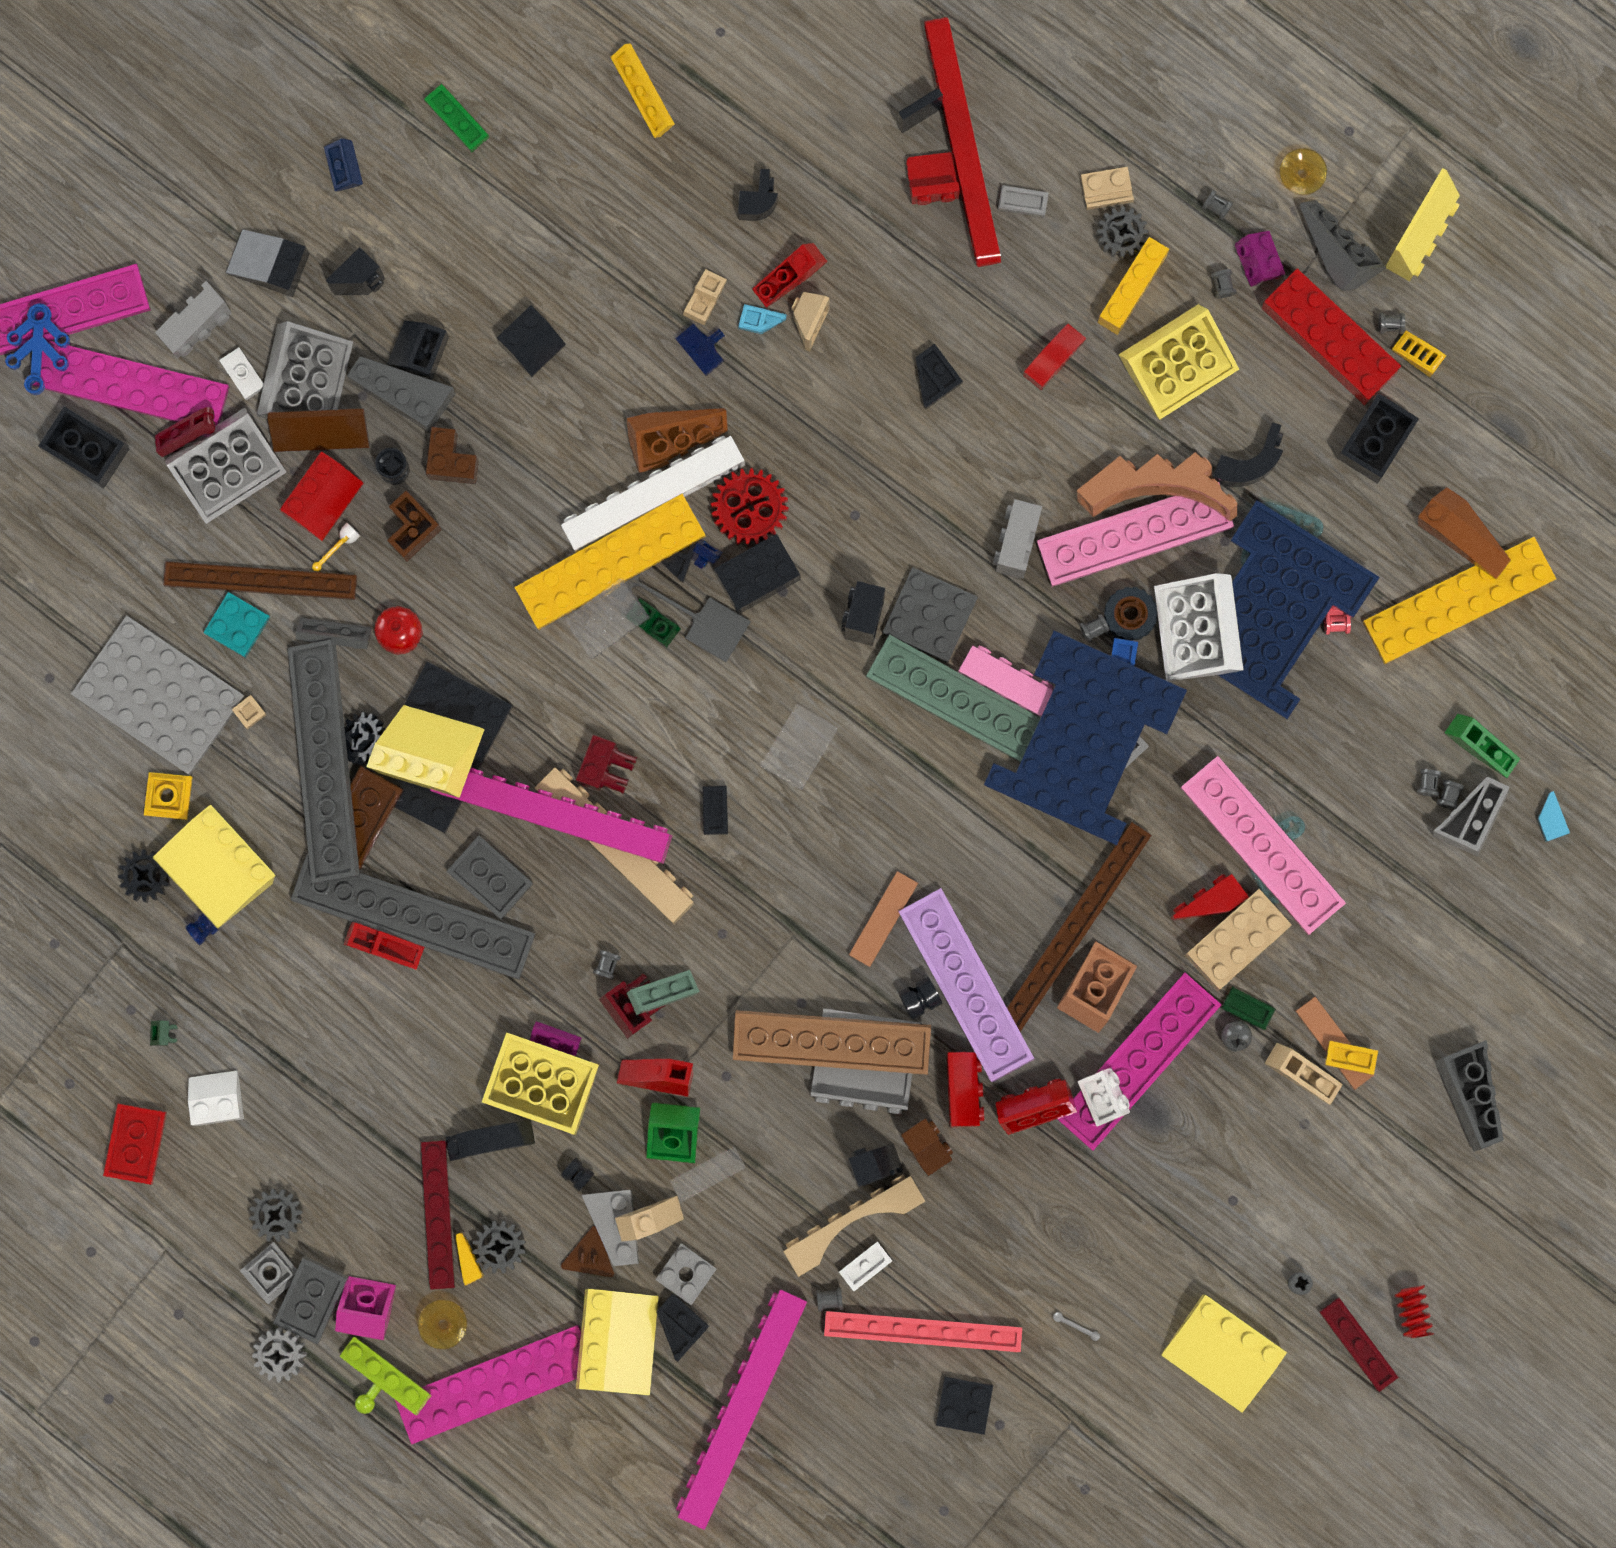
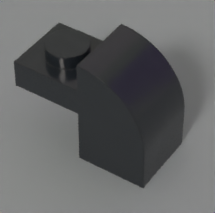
(761, 204)

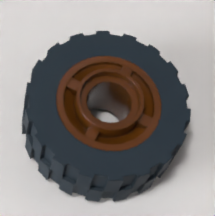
(1135, 599)

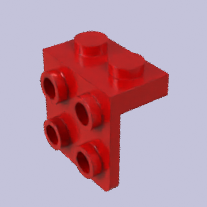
(932, 178)

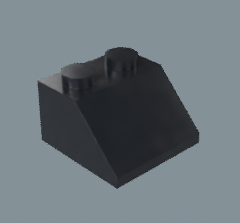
(356, 276)
(531, 341)

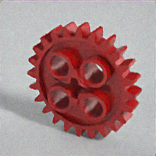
(739, 488)

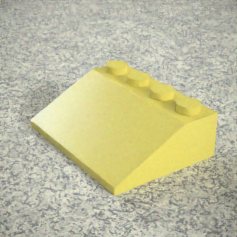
(1424, 227)
(1179, 361)
(426, 750)
(214, 866)
(540, 1083)
(617, 1342)
(1223, 1353)

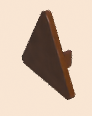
(589, 1256)

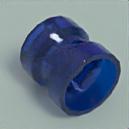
(205, 924)

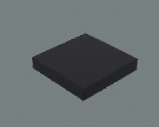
(920, 110)

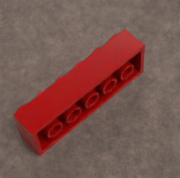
(1331, 337)

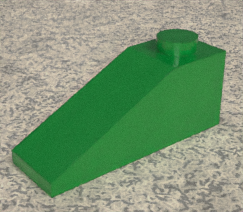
(1482, 744)

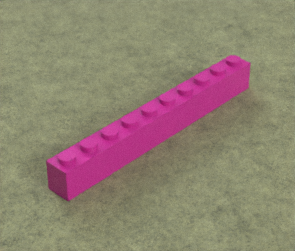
(565, 816)
(741, 1410)

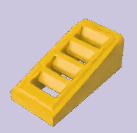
(1430, 350)
(470, 1268)

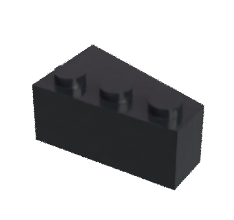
(874, 1164)

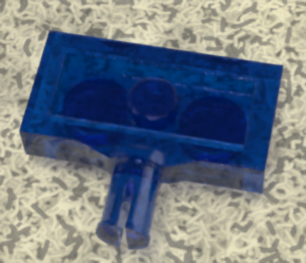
(701, 348)

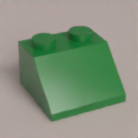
(673, 1132)

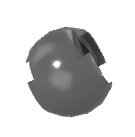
(1236, 1036)

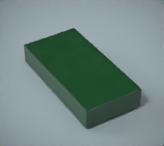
(1248, 1008)

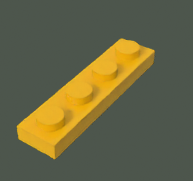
(642, 90)

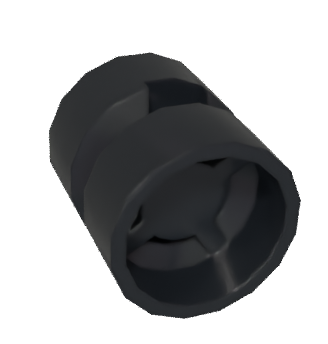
(392, 466)
(920, 998)

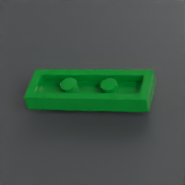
(456, 118)

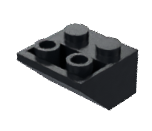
(418, 349)

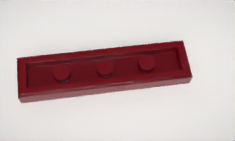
(1358, 1344)

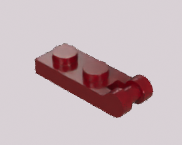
(185, 431)

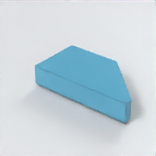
(759, 319)
(1552, 820)

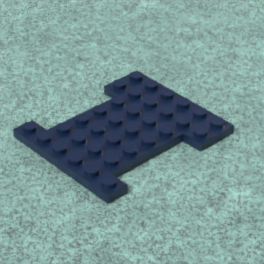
(1284, 599)
(1086, 735)

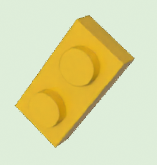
(1351, 1057)

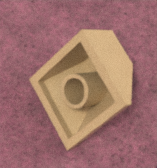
(809, 316)

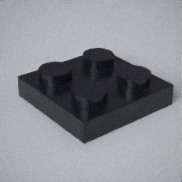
(964, 1405)

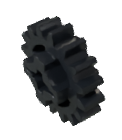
(361, 736)
(137, 882)

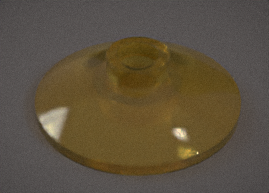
(1303, 160)
(429, 1324)

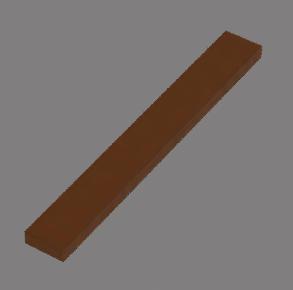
(260, 580)

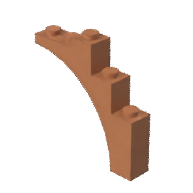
(1156, 477)

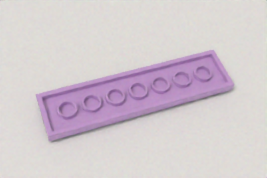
(966, 985)

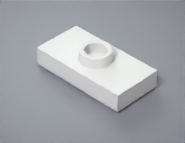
(242, 373)

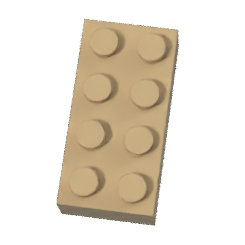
(1238, 940)

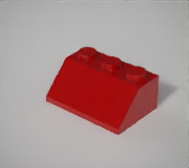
(321, 496)
(964, 1089)
(1035, 1106)

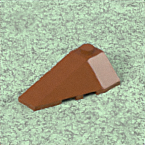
(665, 435)
(1460, 528)

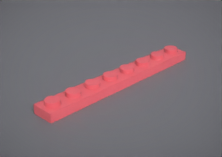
(923, 1331)

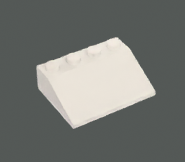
(1198, 627)

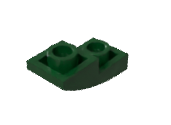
(658, 626)

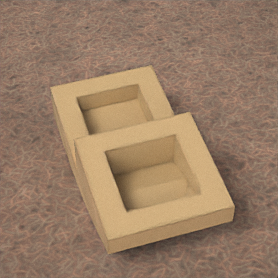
(705, 297)

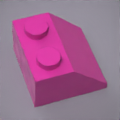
(365, 1308)

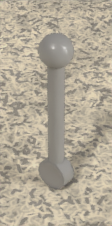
(1095, 1336)

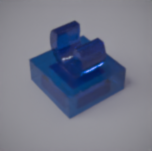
(706, 553)

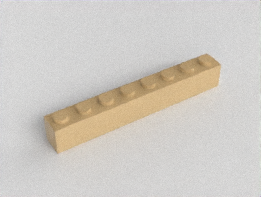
(641, 872)

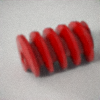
(1414, 1312)

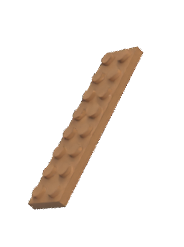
(831, 1042)

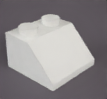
(215, 1098)

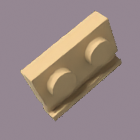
(1107, 188)

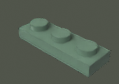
(663, 992)

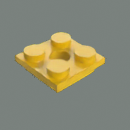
(178, 806)

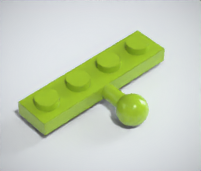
(385, 1378)

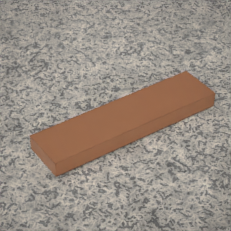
(883, 919)
(1326, 1030)

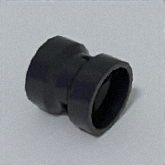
(581, 1178)

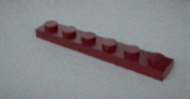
(438, 1215)

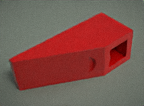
(790, 274)
(1217, 900)
(657, 1075)

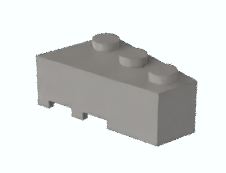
(194, 321)
(1017, 538)
(1474, 817)
(603, 1211)

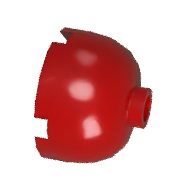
(398, 630)

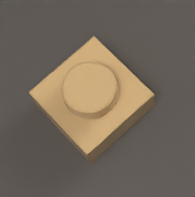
(249, 712)

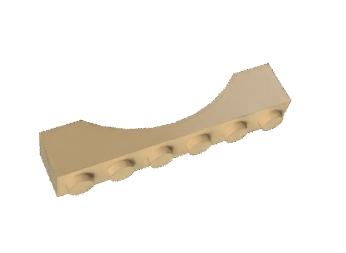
(898, 1199)

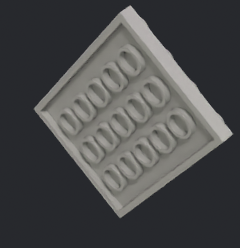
(158, 695)

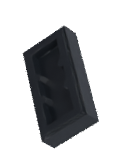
(715, 810)

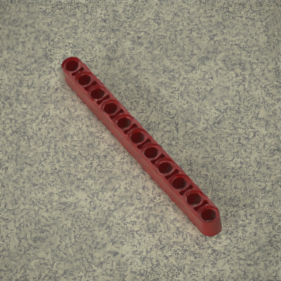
(962, 142)

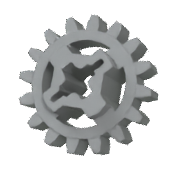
(267, 1355)

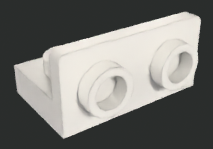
(1104, 1096)

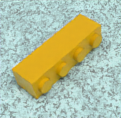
(1133, 285)

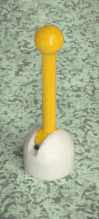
(347, 535)

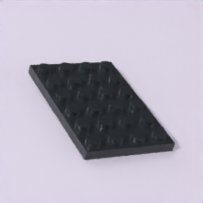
(456, 699)

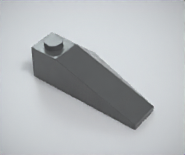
(1343, 257)

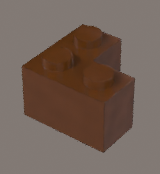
(445, 463)
(417, 527)
(926, 1147)

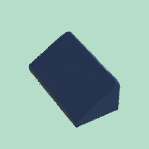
(343, 165)

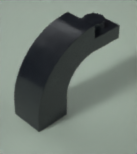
(1246, 472)
(490, 1139)

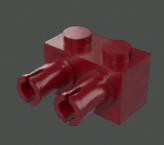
(596, 763)
(621, 1010)

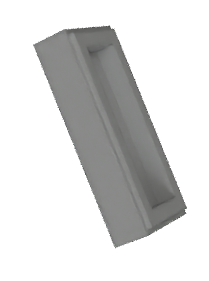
(1023, 201)

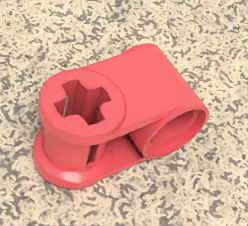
(1336, 616)

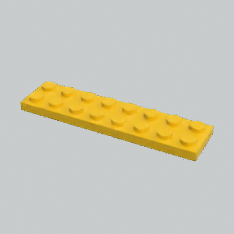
(609, 559)
(1457, 602)

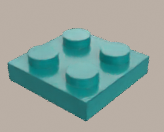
(236, 625)

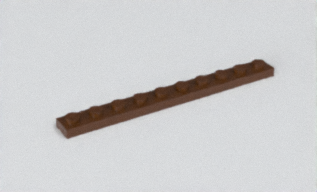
(1077, 924)

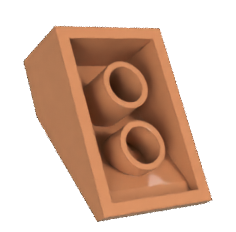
(1097, 987)

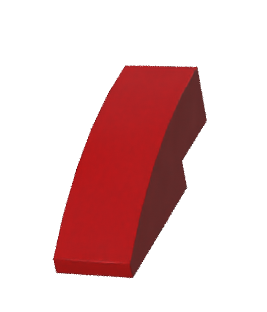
(1054, 356)
(383, 945)

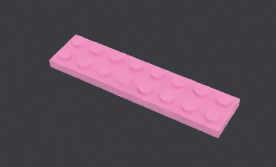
(1128, 537)
(1263, 845)

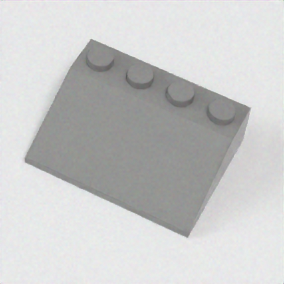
(304, 371)
(225, 466)

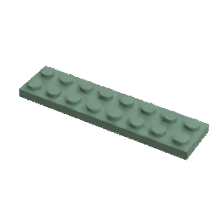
(954, 698)

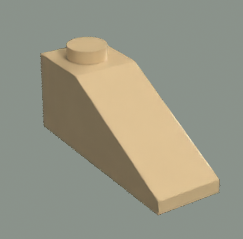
(1303, 1073)
(649, 1219)

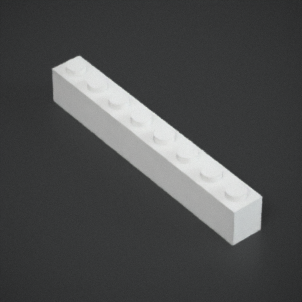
(640, 498)

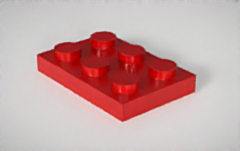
(135, 1144)

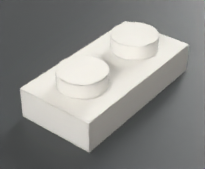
(865, 1266)

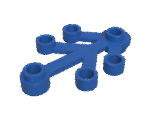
(37, 345)

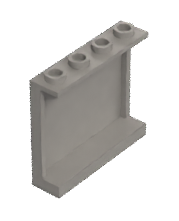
(862, 1086)

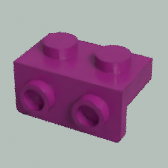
(1259, 258)
(555, 1038)

